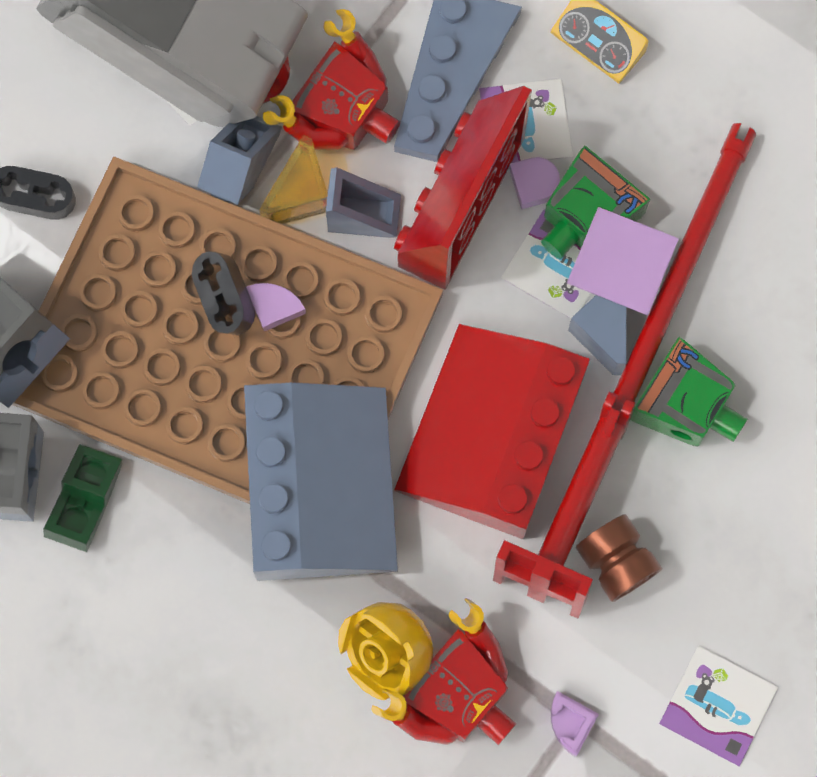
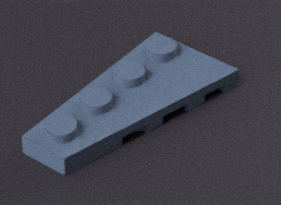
(450, 67)

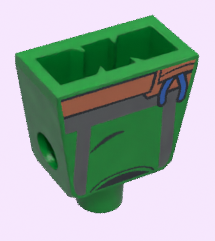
(581, 191)
(688, 398)

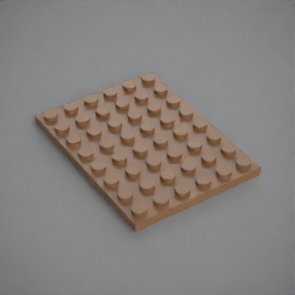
(151, 367)

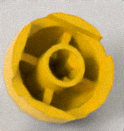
(386, 648)

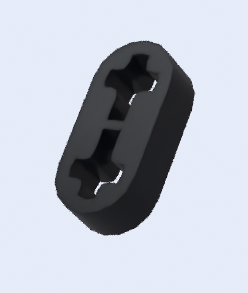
(35, 183)
(219, 295)

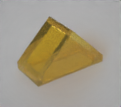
(298, 189)

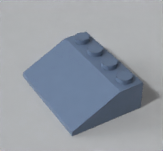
(319, 480)

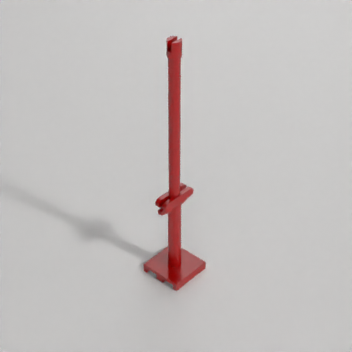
(546, 571)

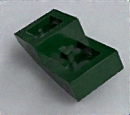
(83, 498)

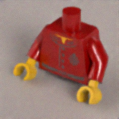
(340, 96)
(458, 689)

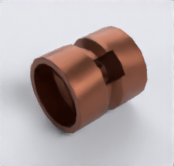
(615, 553)

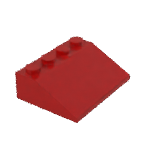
(464, 186)
(492, 427)

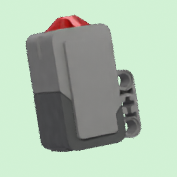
(197, 54)

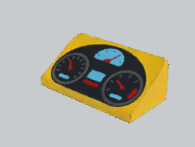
(600, 37)

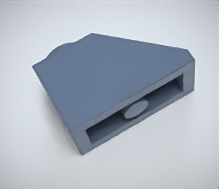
(237, 159)

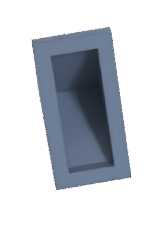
(361, 206)
(602, 331)

